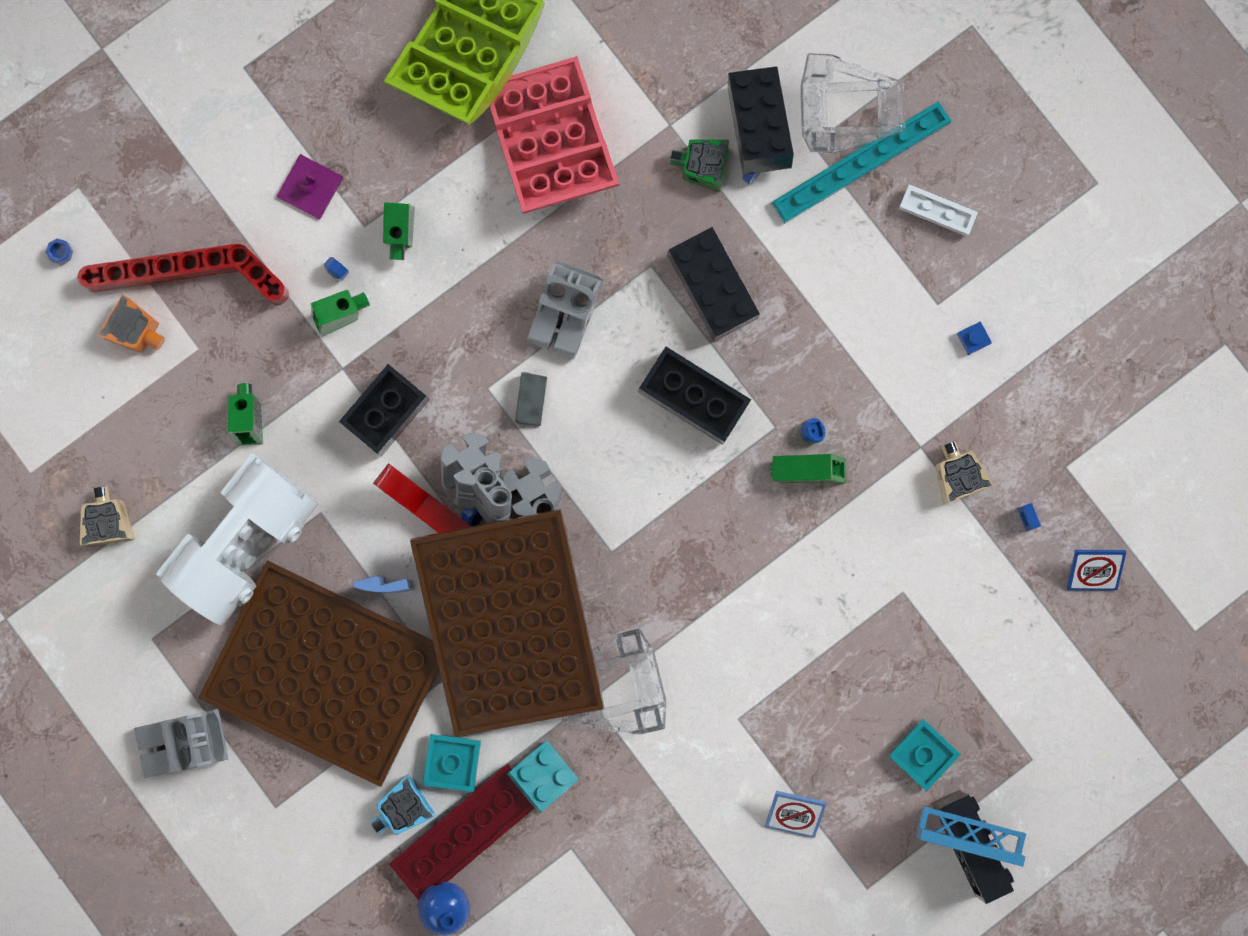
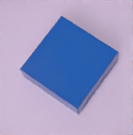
(1029, 517)

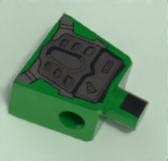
(703, 162)
(398, 217)
(245, 416)

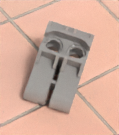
(575, 314)
(476, 479)
(533, 489)
(181, 743)

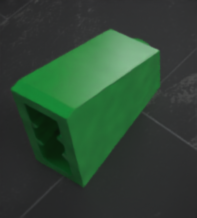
(809, 469)

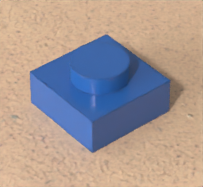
(974, 338)

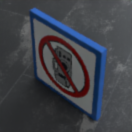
(1096, 569)

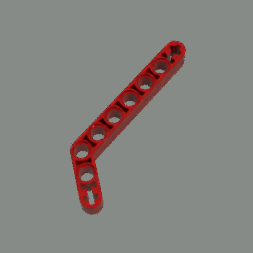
(179, 272)
(417, 500)

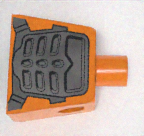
(131, 327)

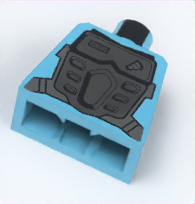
(402, 808)

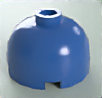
(444, 909)

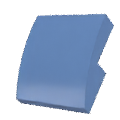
(379, 585)

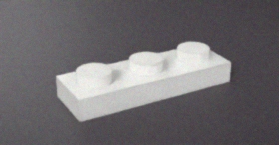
(938, 210)

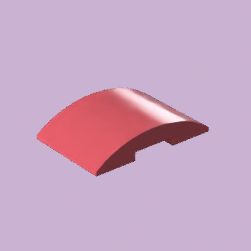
(552, 136)

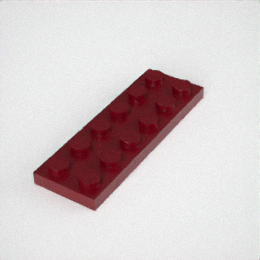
(462, 834)

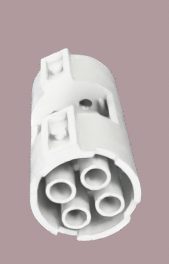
(211, 573)

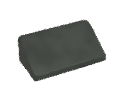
(530, 399)

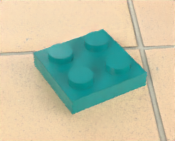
(924, 755)
(452, 762)
(543, 776)

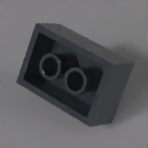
(384, 410)

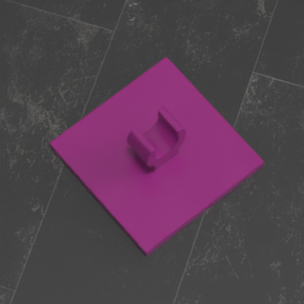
(310, 186)

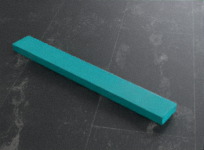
(860, 163)

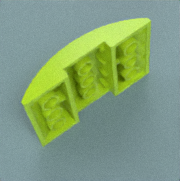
(465, 54)

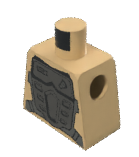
(960, 474)
(104, 520)

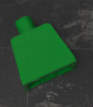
(328, 315)

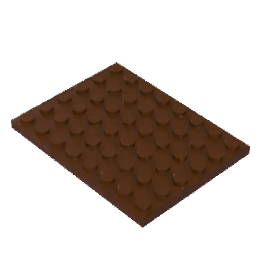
(507, 623)
(323, 673)

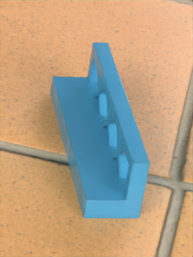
(969, 846)

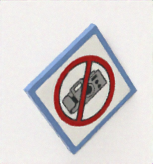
(795, 814)

